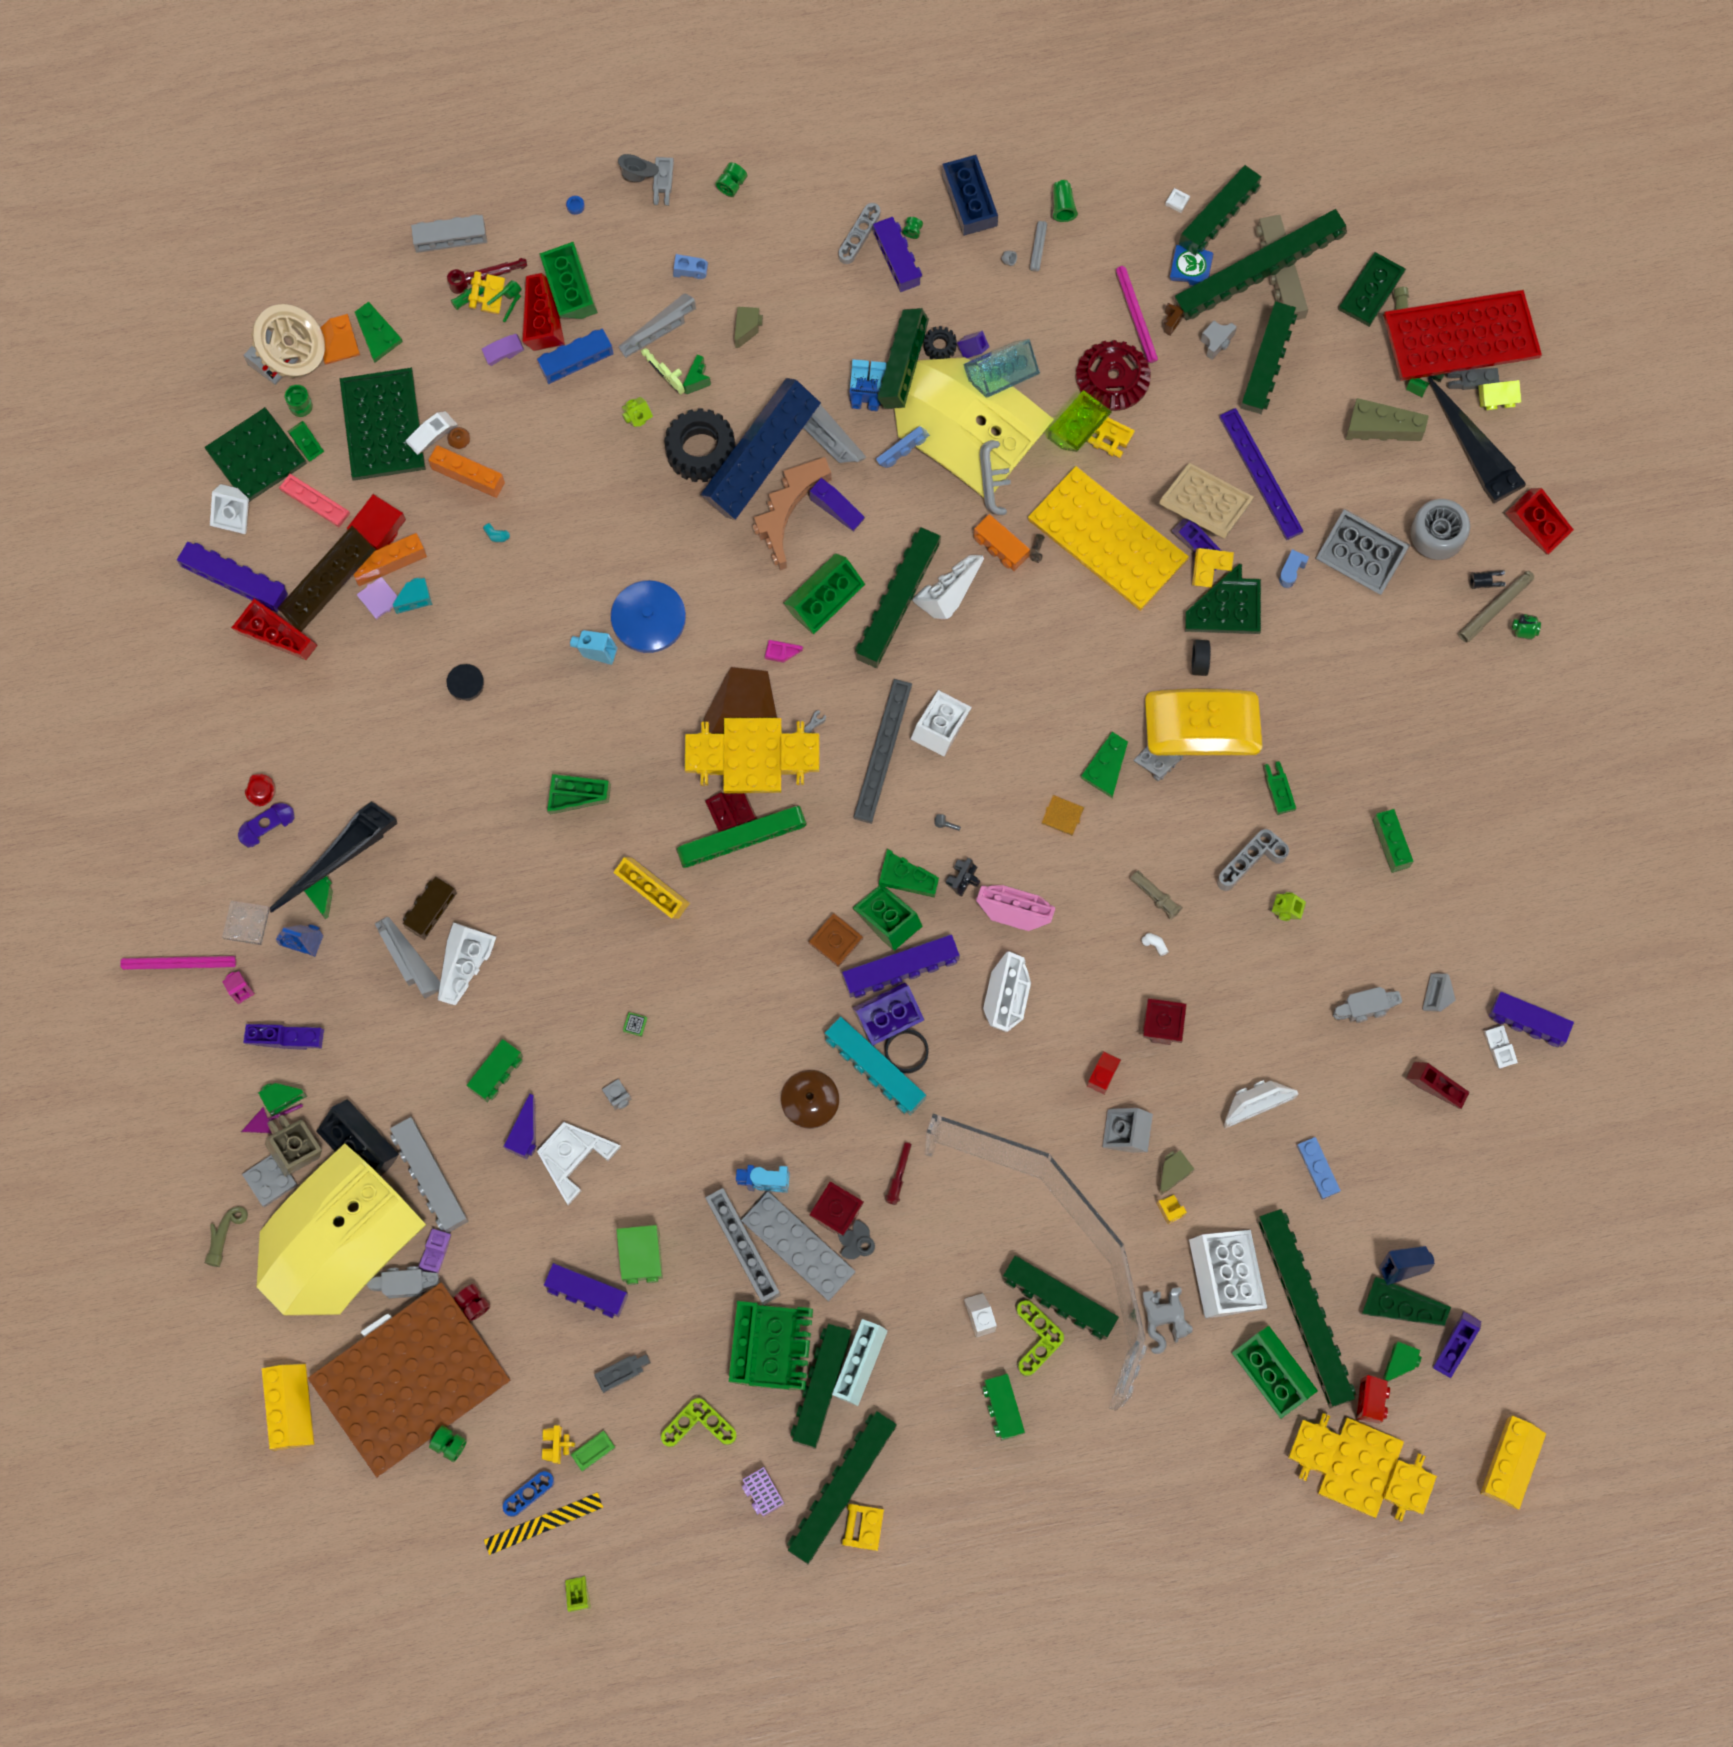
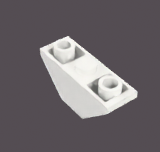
(431, 431)

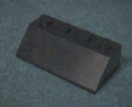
(349, 1127)

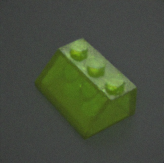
(1078, 422)

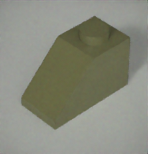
(747, 324)
(1174, 1171)

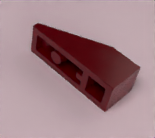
(1437, 1084)

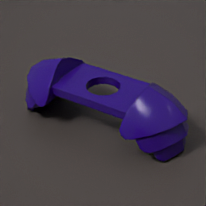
(277, 814)

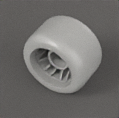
(1449, 520)

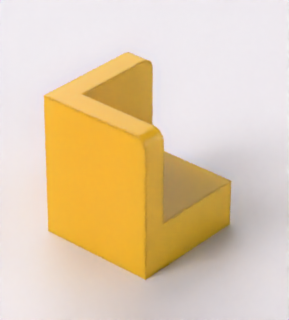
(1171, 1209)

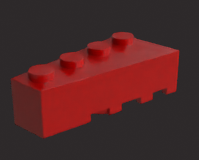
(541, 318)
(268, 628)

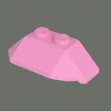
(1015, 907)

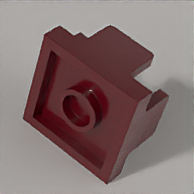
(1164, 1021)
(836, 1209)

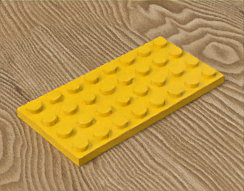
(1108, 538)

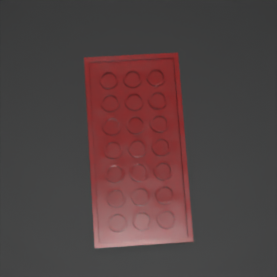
(1462, 335)

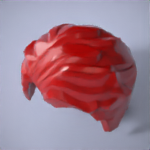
(260, 790)

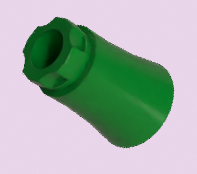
(1064, 202)

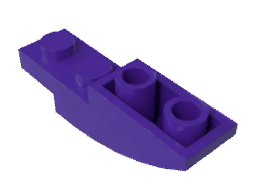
(283, 1037)

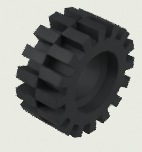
(940, 334)

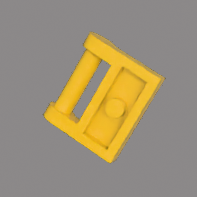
(870, 1527)

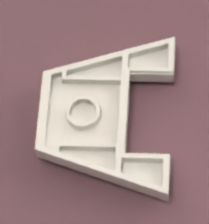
(565, 1152)

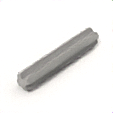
(1038, 246)

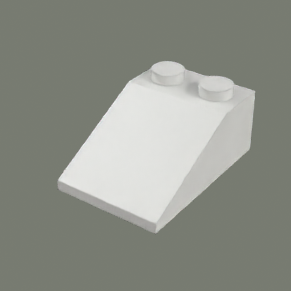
(940, 723)

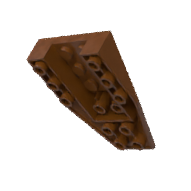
(741, 695)

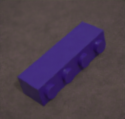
(896, 254)
(1531, 1019)
(585, 1290)

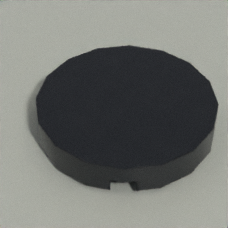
(465, 682)

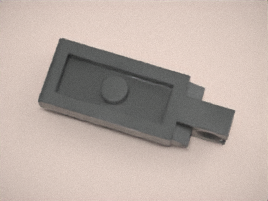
(621, 1372)

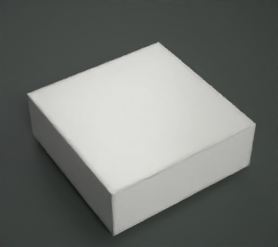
(1177, 200)

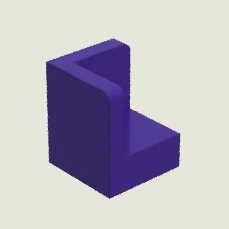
(973, 344)

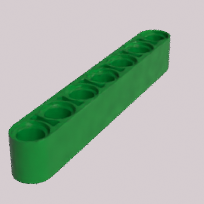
(741, 836)

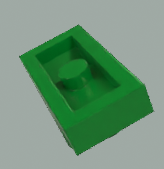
(695, 379)
(305, 441)

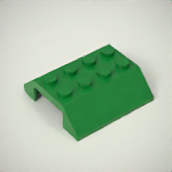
(769, 1346)

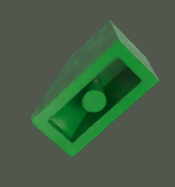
(321, 896)
(280, 1097)
(1401, 1361)

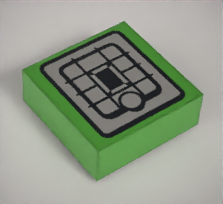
(635, 1024)

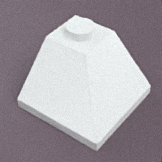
(229, 509)

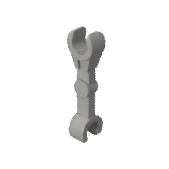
(814, 722)

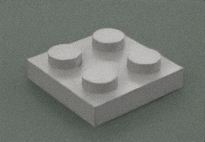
(268, 1181)

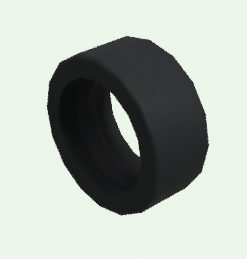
(1201, 657)

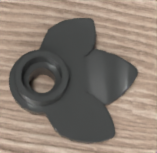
(854, 1239)

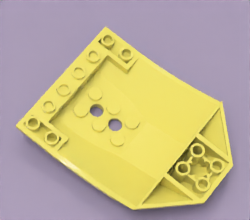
(948, 409)
(319, 1267)

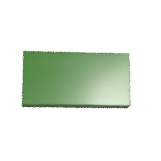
(593, 1451)

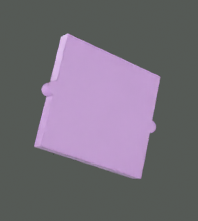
(378, 597)

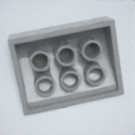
(1363, 551)

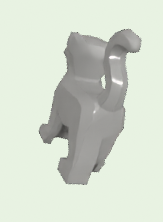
(1165, 1314)

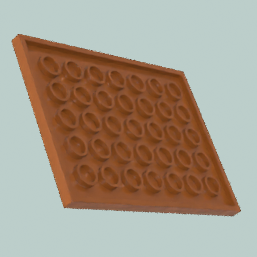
(409, 1379)

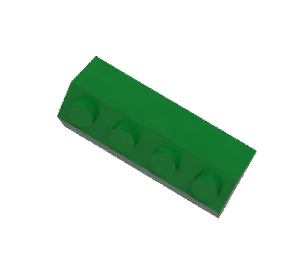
(568, 282)
(824, 593)
(1274, 1372)

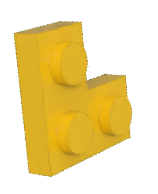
(1205, 563)

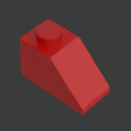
(1103, 1073)

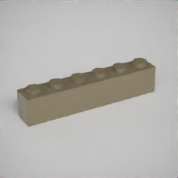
(1286, 282)

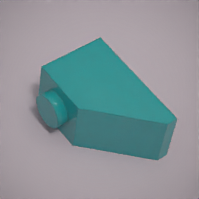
(413, 596)

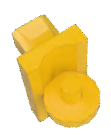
(555, 1435)

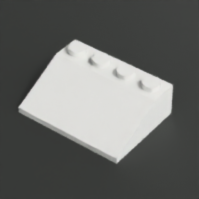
(1227, 1273)

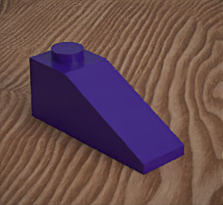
(835, 504)
(1193, 536)
(523, 1134)
(1457, 1344)

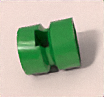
(732, 177)
(298, 400)
(441, 1441)

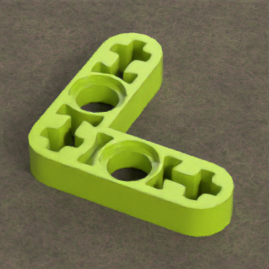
(1045, 1340)
(694, 1418)

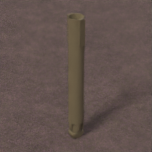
(1495, 607)

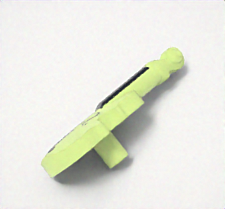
(671, 378)

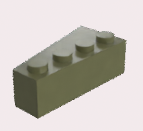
(1385, 422)

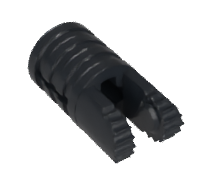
(1485, 579)

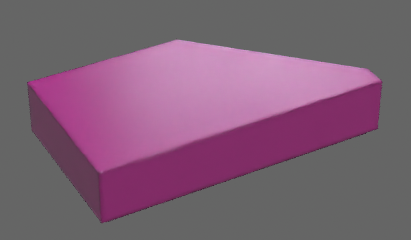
(781, 651)

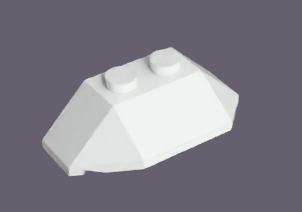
(1007, 992)
(1257, 1100)

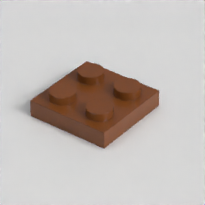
(836, 940)

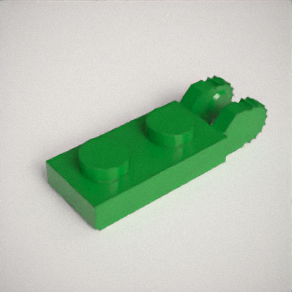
(1280, 789)

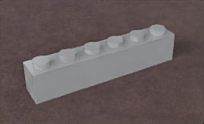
(429, 1175)
(743, 1246)

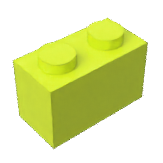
(1500, 394)

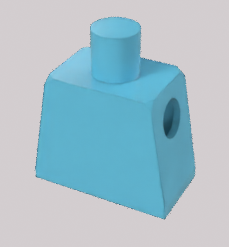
(595, 646)

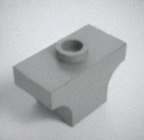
(1217, 338)

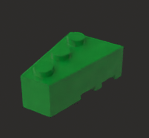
(575, 793)

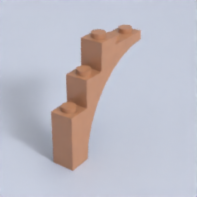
(797, 484)

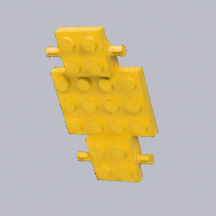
(752, 754)
(1362, 1467)

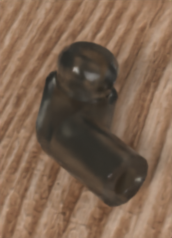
(1036, 546)

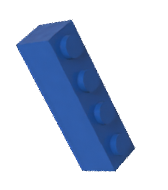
(575, 356)

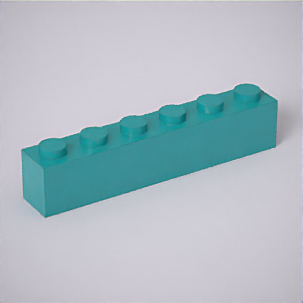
(875, 1066)

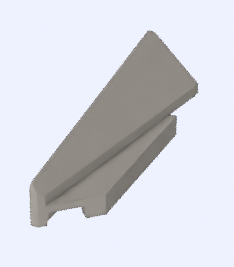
(660, 325)
(832, 437)
(407, 959)

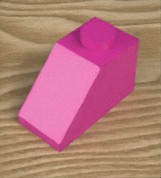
(237, 987)

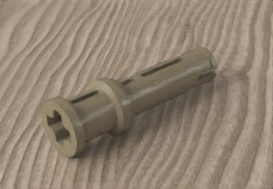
(1162, 900)

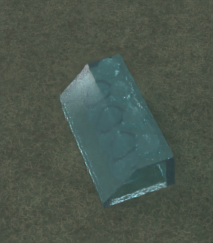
(1002, 368)

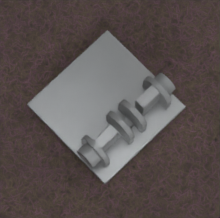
(1157, 764)

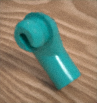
(496, 535)

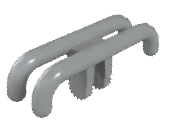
(987, 479)

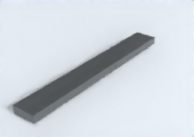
(883, 751)

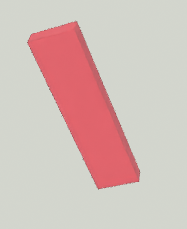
(314, 500)

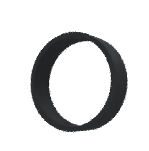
(913, 1032)

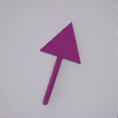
(259, 1123)

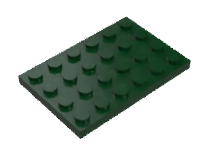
(378, 419)

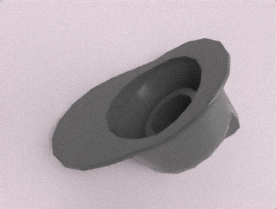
(635, 168)

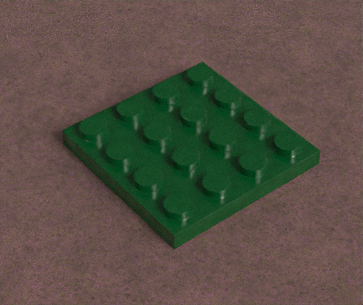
(255, 454)

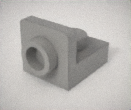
(617, 1095)

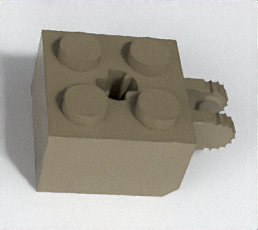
(293, 1135)

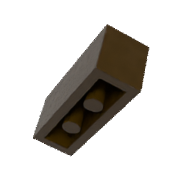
(429, 907)

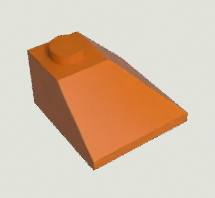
(339, 339)

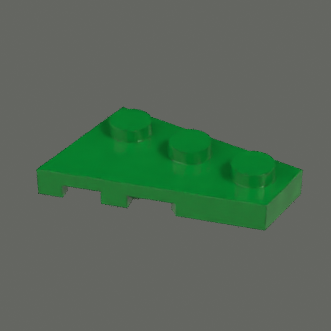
(1106, 765)
(904, 876)

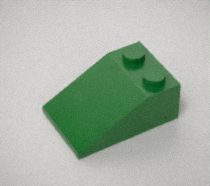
(888, 917)

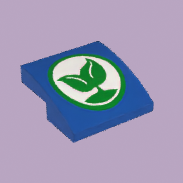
(1191, 267)

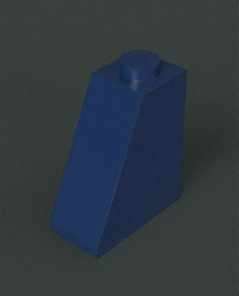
(1406, 1264)

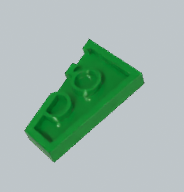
(377, 332)

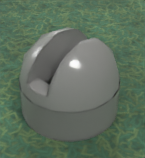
(1009, 254)

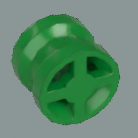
(912, 227)

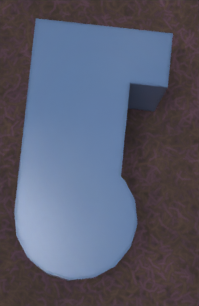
(690, 267)
(1289, 572)

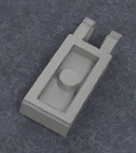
(663, 179)

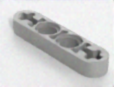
(859, 233)

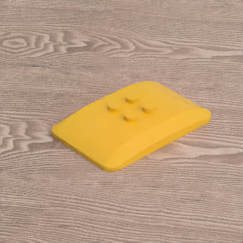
(1203, 722)

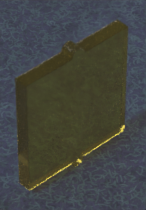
(1062, 815)

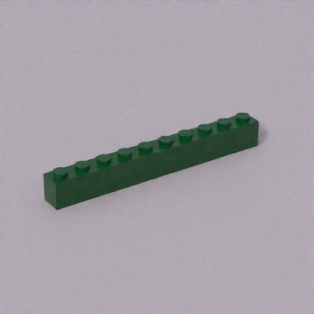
(1261, 264)
(1305, 1308)

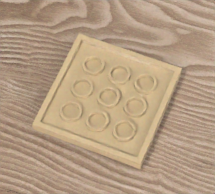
(1206, 500)

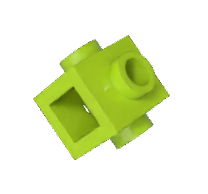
(636, 412)
(1288, 906)

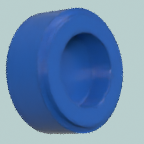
(575, 205)

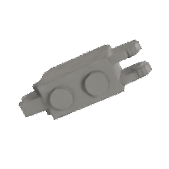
(1367, 1004)
(404, 1283)

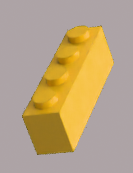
(651, 887)

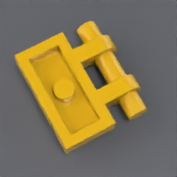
(492, 287)
(1114, 432)

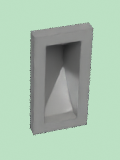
(1439, 993)

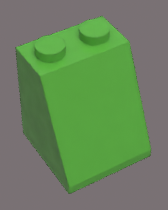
(640, 1254)

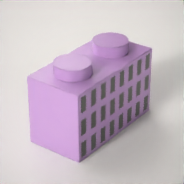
(763, 1492)

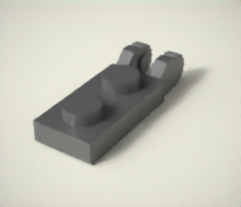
(1472, 378)

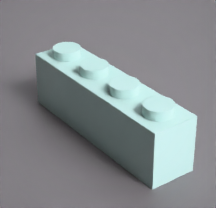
(860, 1362)

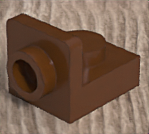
(1174, 318)

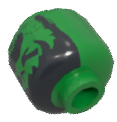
(1526, 626)

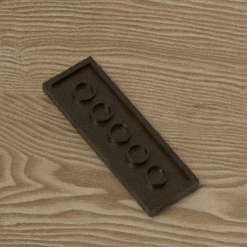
(326, 578)

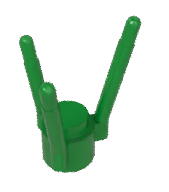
(510, 291)

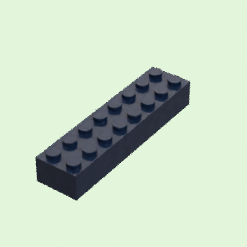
(760, 448)

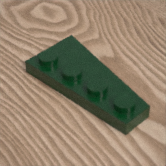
(1403, 1304)

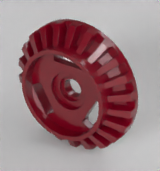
(1095, 383)

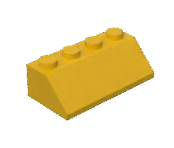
(287, 1406)
(1513, 1462)

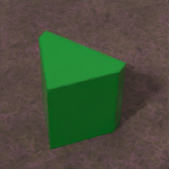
(1417, 386)

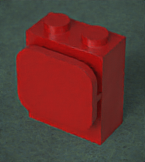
(378, 522)

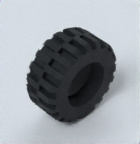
(694, 424)

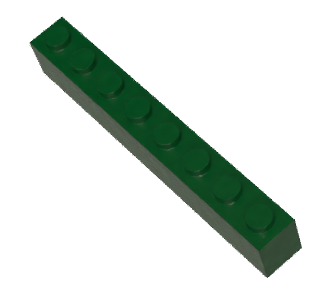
(898, 597)
(842, 1488)

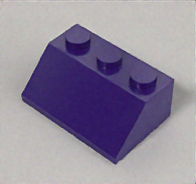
(888, 1013)

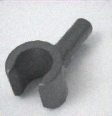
(940, 822)

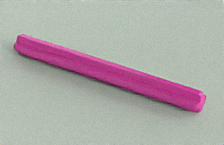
(1136, 314)
(178, 962)

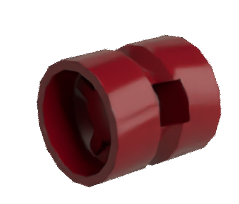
(473, 1304)

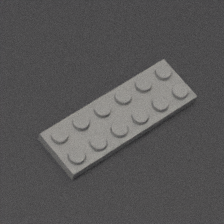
(798, 1246)

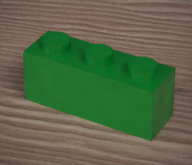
(1393, 840)
(495, 1071)
(1003, 1407)

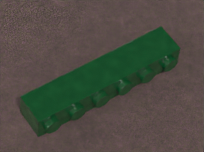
(1220, 210)
(1268, 357)
(903, 358)
(1060, 1297)
(822, 1384)

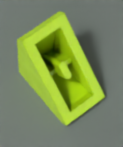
(577, 1594)

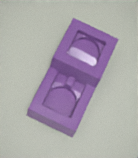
(502, 348)
(435, 1251)

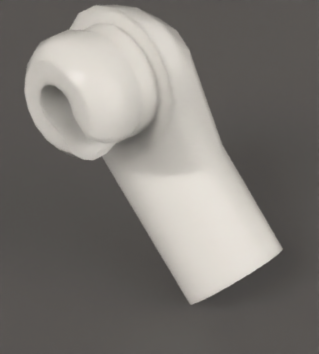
(1156, 941)

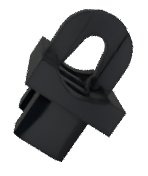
(964, 878)

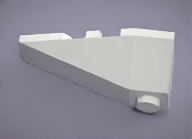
(947, 594)
(463, 956)

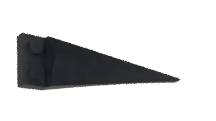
(1492, 468)
(359, 834)

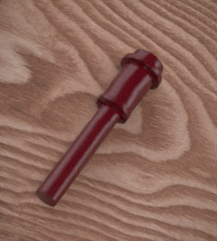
(896, 1182)

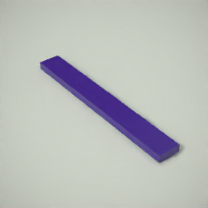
(1261, 474)

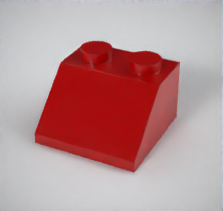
(1372, 1399)

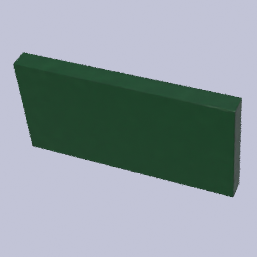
(1372, 289)

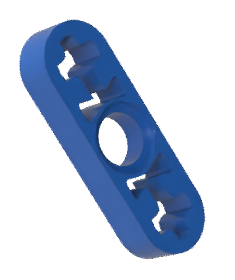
(519, 1508)

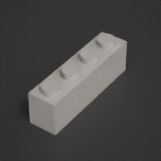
(449, 233)

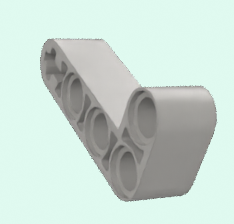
(1248, 861)

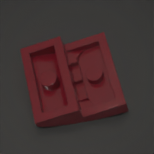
(730, 810)

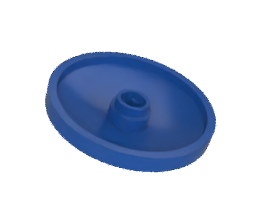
(648, 616)

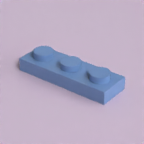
(903, 447)
(1318, 1168)

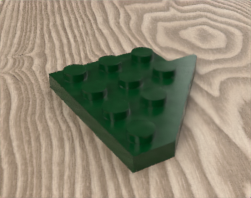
(1228, 607)

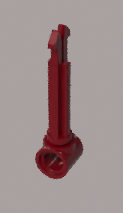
(465, 279)

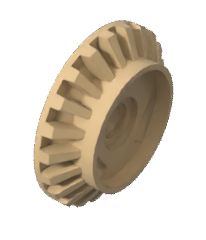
(280, 320)

